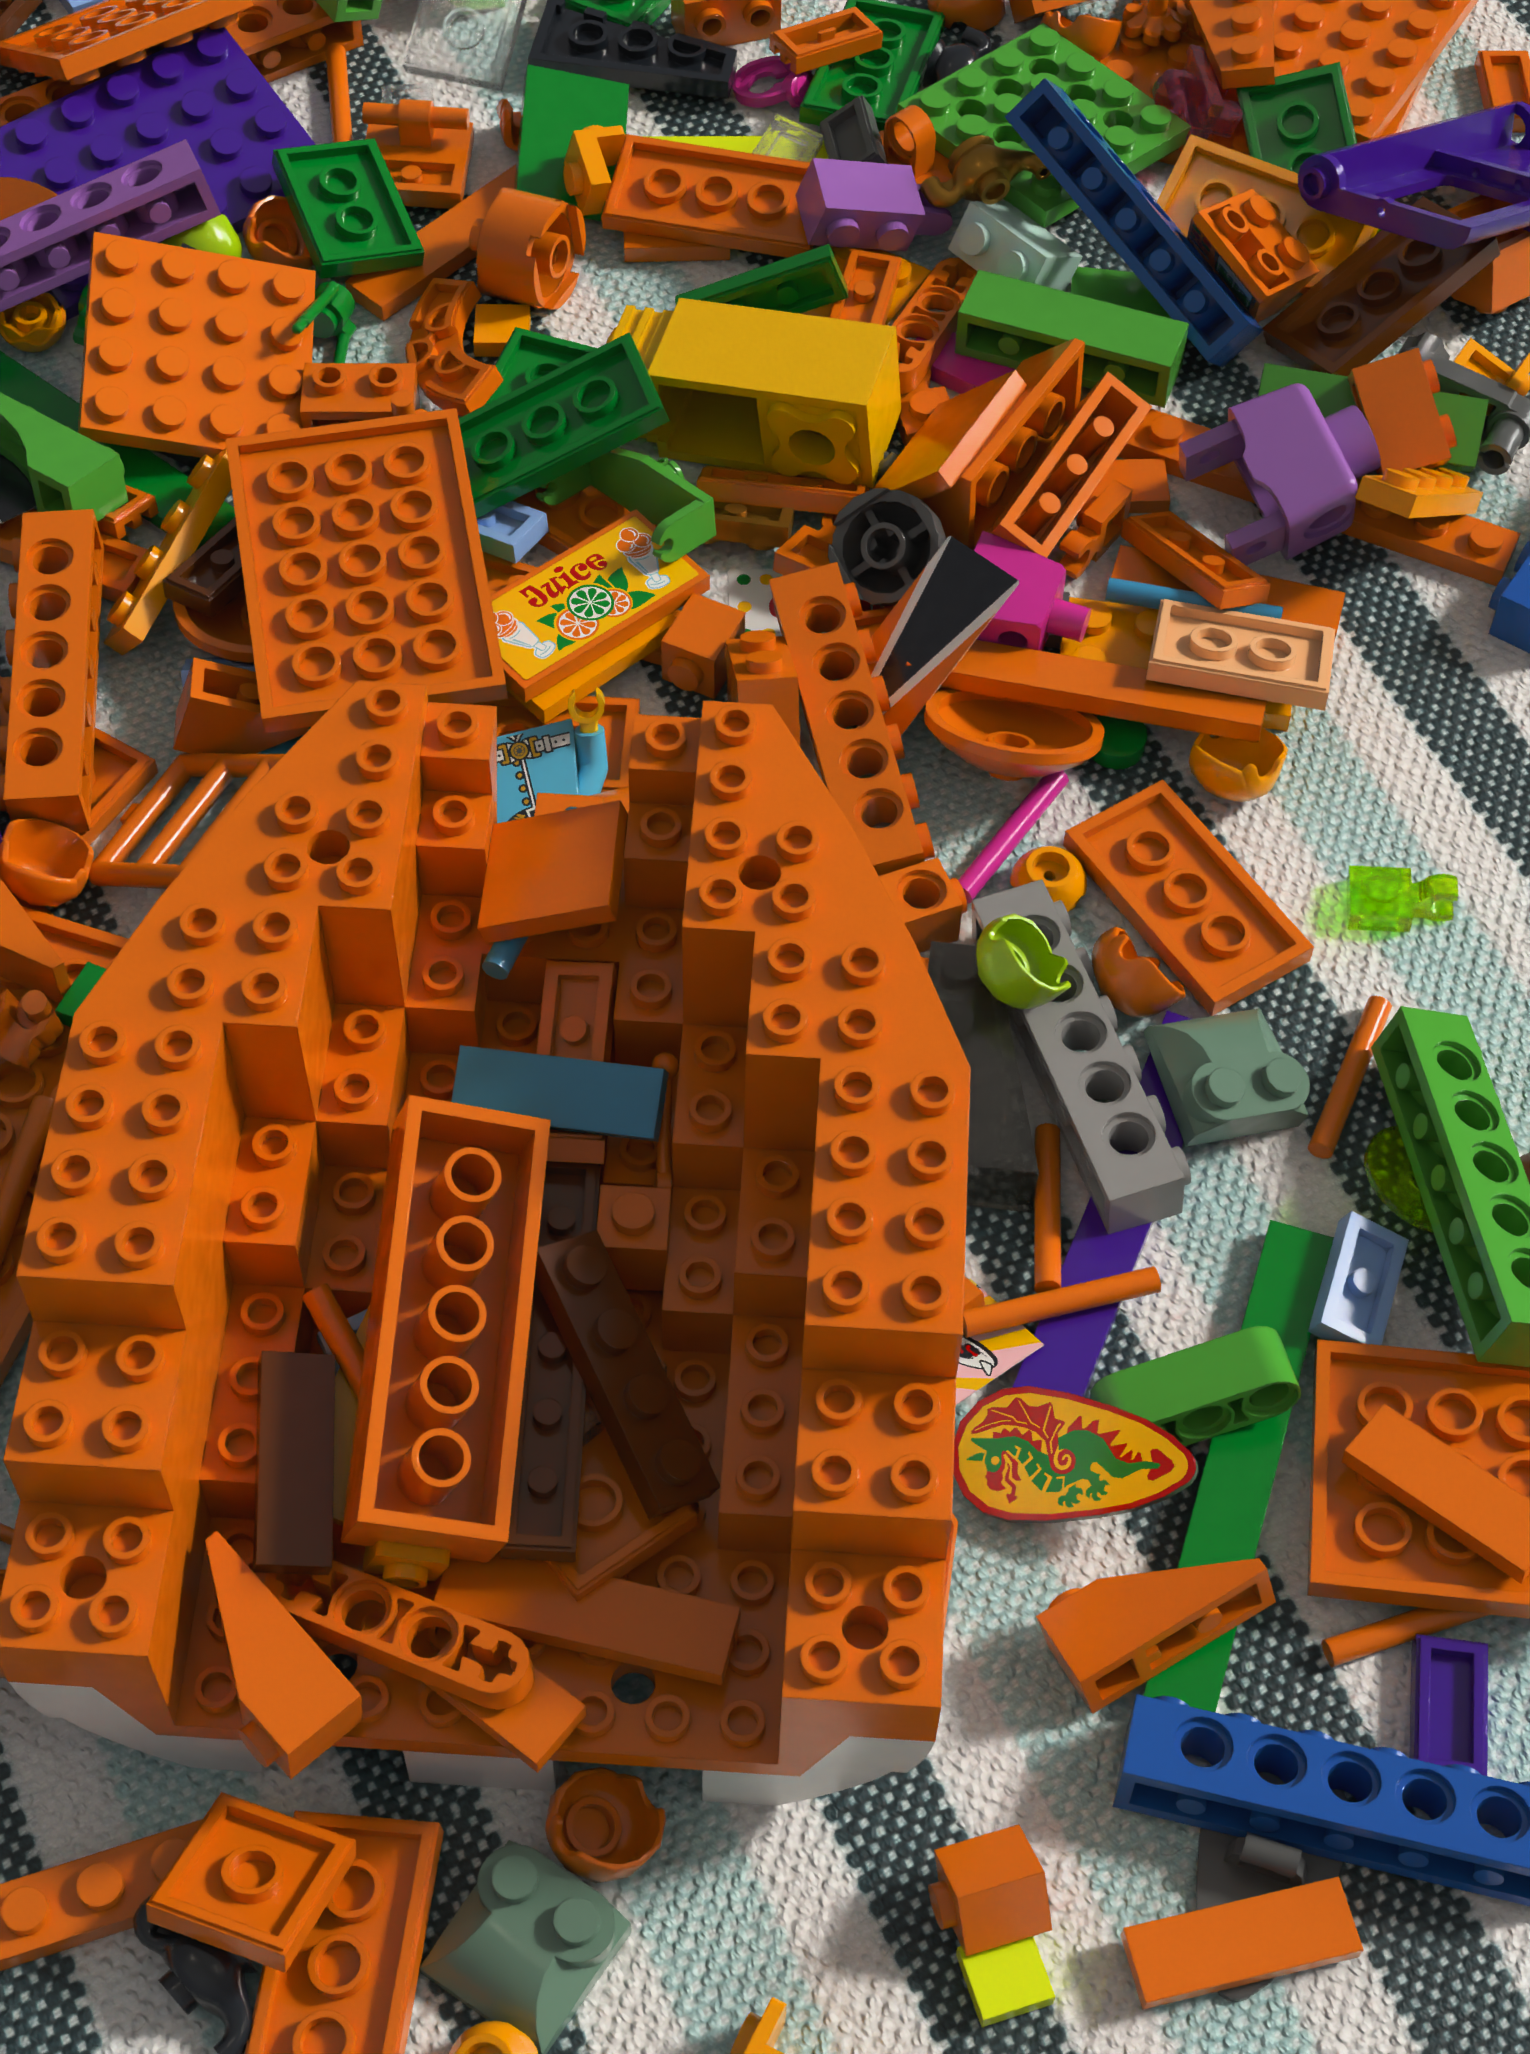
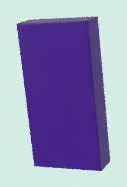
(1449, 1702)

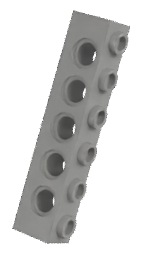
(1123, 1186)

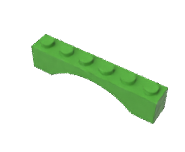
(61, 463)

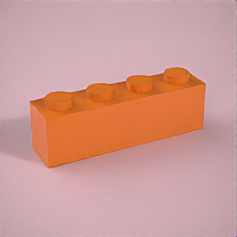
(1071, 467)

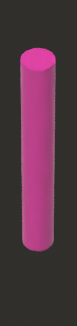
(1011, 833)

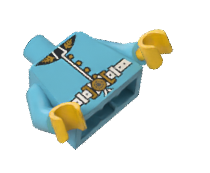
(551, 761)

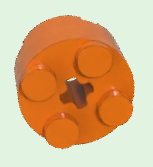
(528, 249)

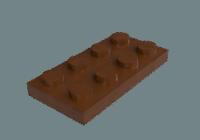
(1373, 298)

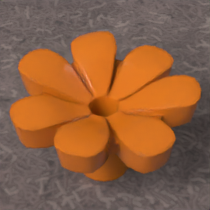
(1154, 19)

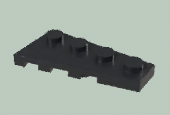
(631, 54)

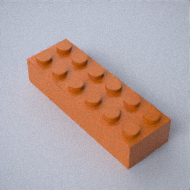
(448, 1330)

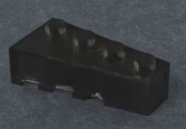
(1000, 1142)

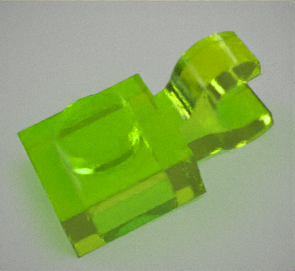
(1389, 900)

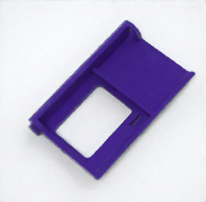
(1458, 152)

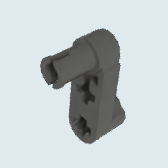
(1508, 422)

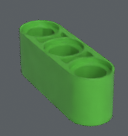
(1207, 1385)

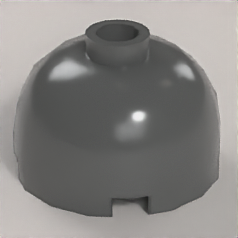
(884, 543)

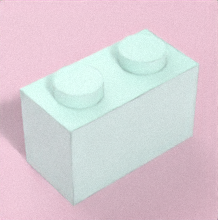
(1013, 245)

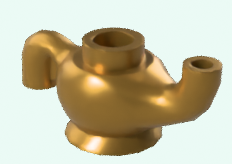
(981, 173)

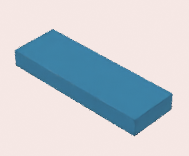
(567, 1091)

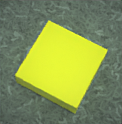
(1006, 1981)

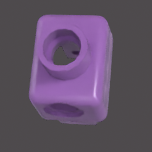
(1294, 466)

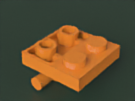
(424, 149)

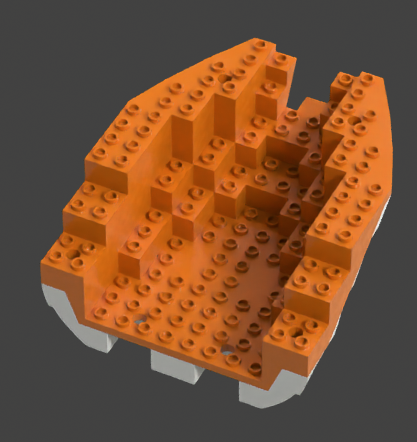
(234, 1153)

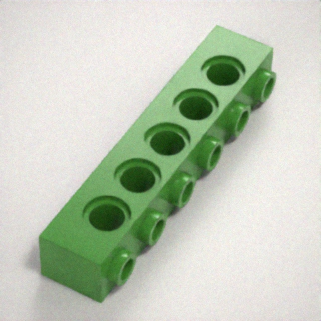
(1464, 1173)

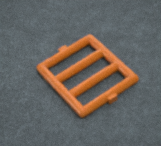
(153, 867)

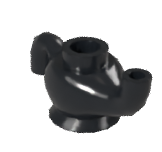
(951, 58)
(202, 1977)

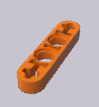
(936, 327)
(404, 1618)

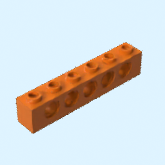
(819, 603)
(53, 669)

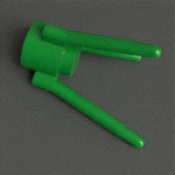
(331, 317)

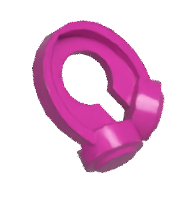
(790, 89)

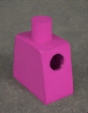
(1036, 603)

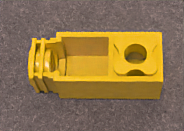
(770, 388)

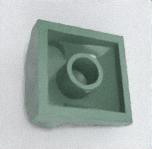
(1227, 1077)
(527, 1944)

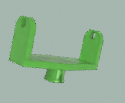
(652, 487)

